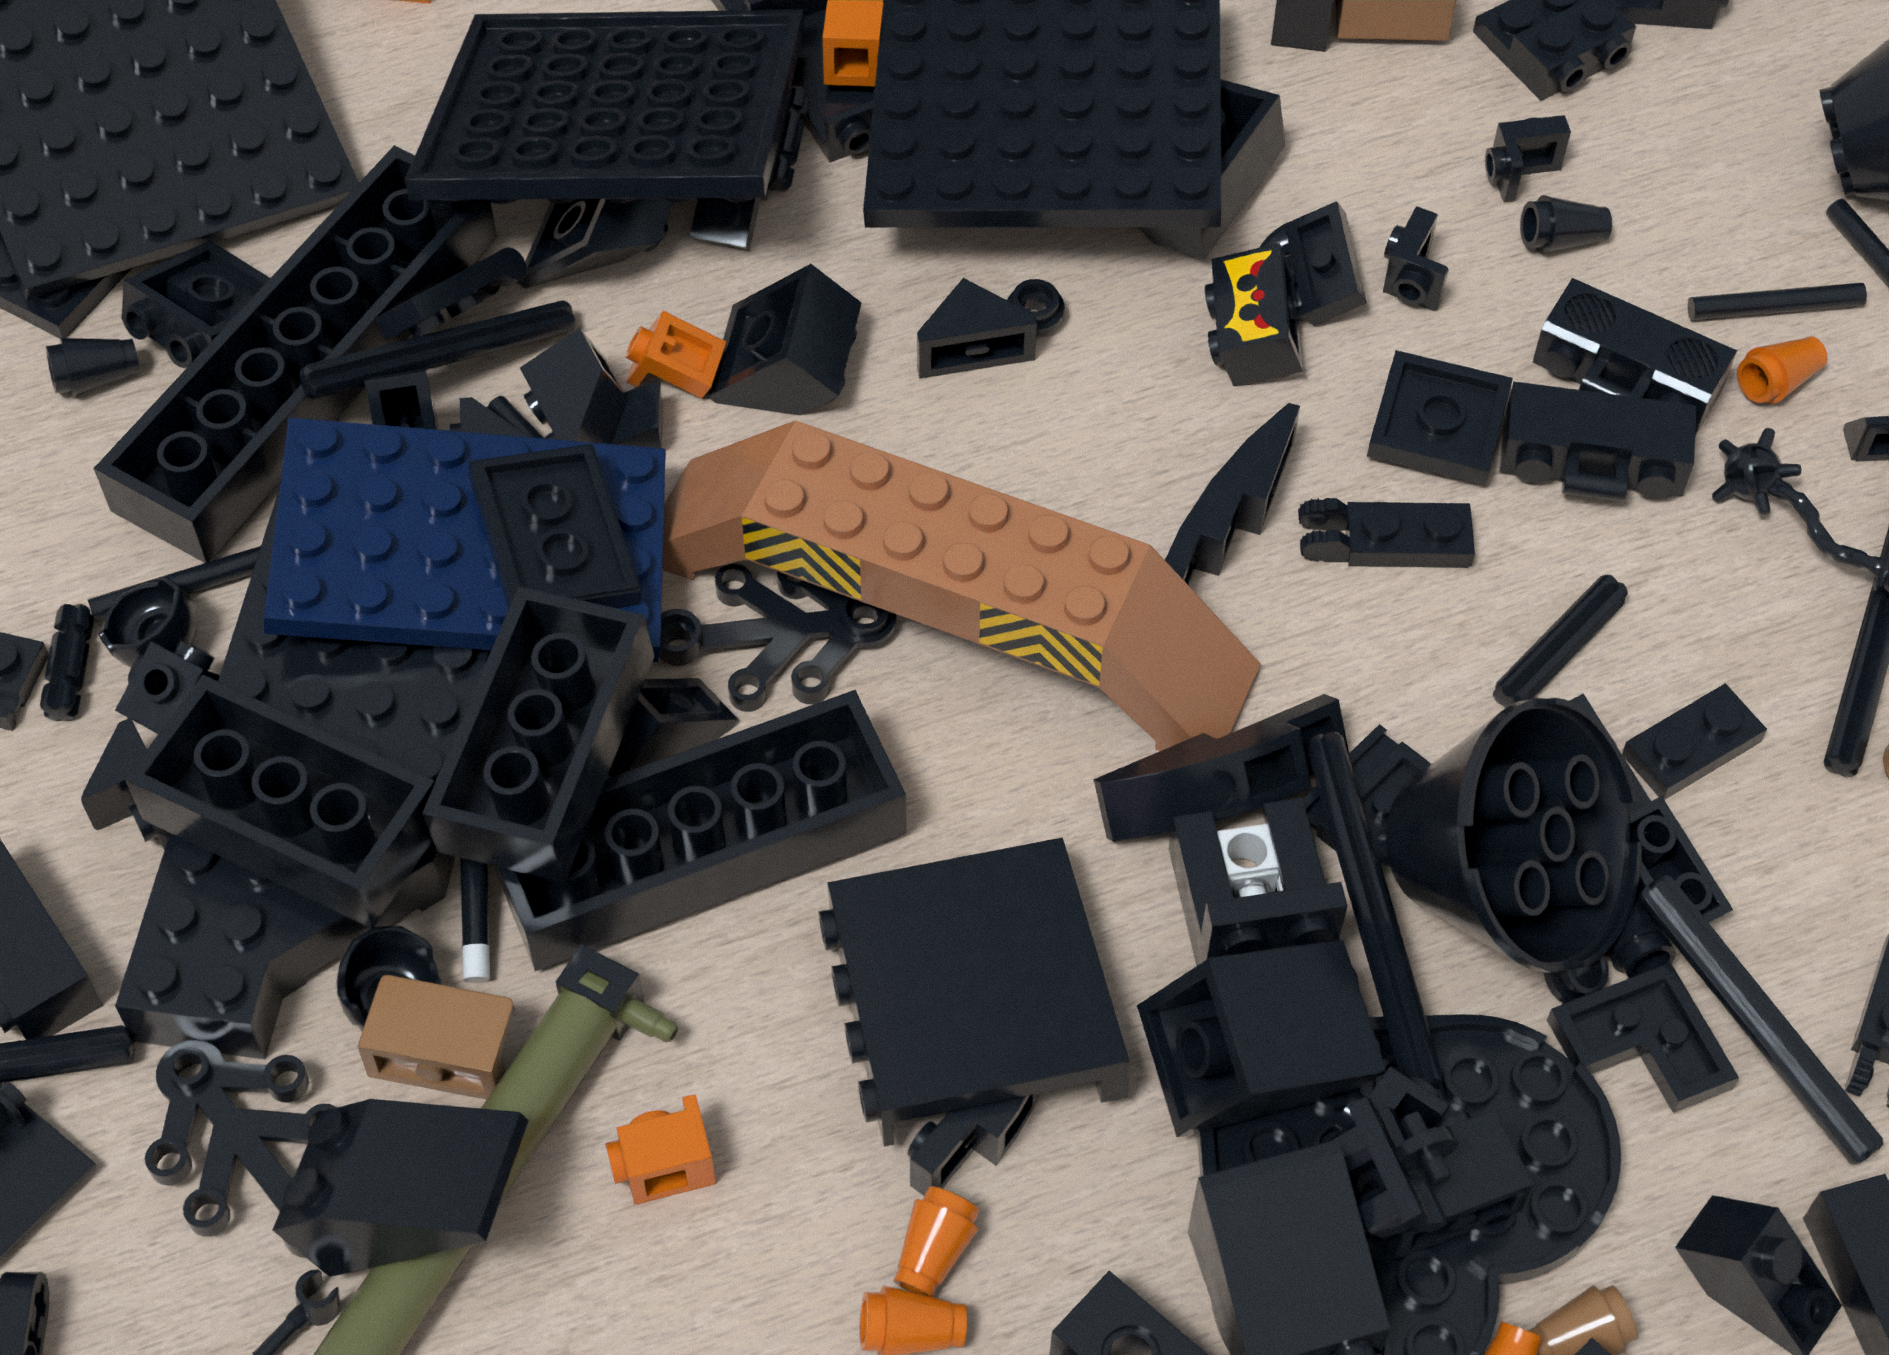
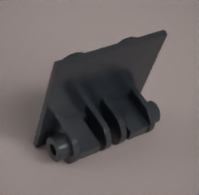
(35, 1167)

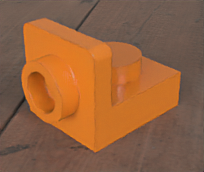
(675, 354)

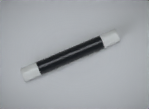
(475, 921)

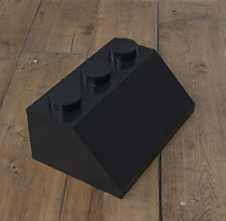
(1249, 146)

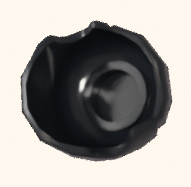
(147, 614)
(376, 954)

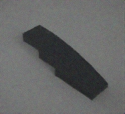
(1235, 497)

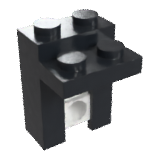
(1208, 882)

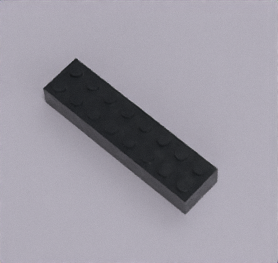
(220, 429)

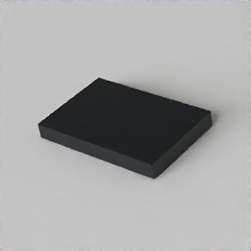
(554, 526)

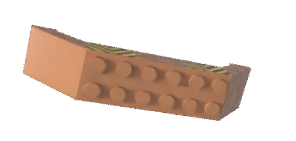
(967, 567)

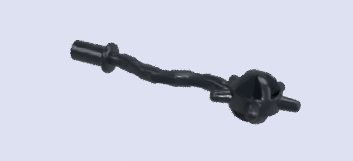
(1757, 473)

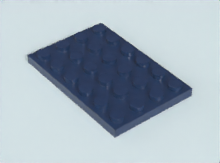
(391, 545)

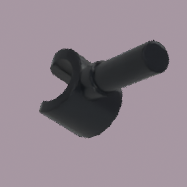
(304, 1313)

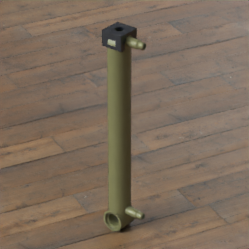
(592, 1005)

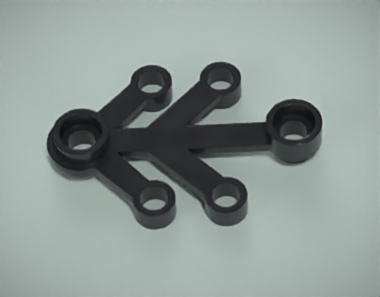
(783, 629)
(234, 1130)

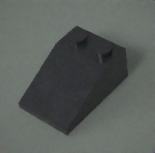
(397, 1182)

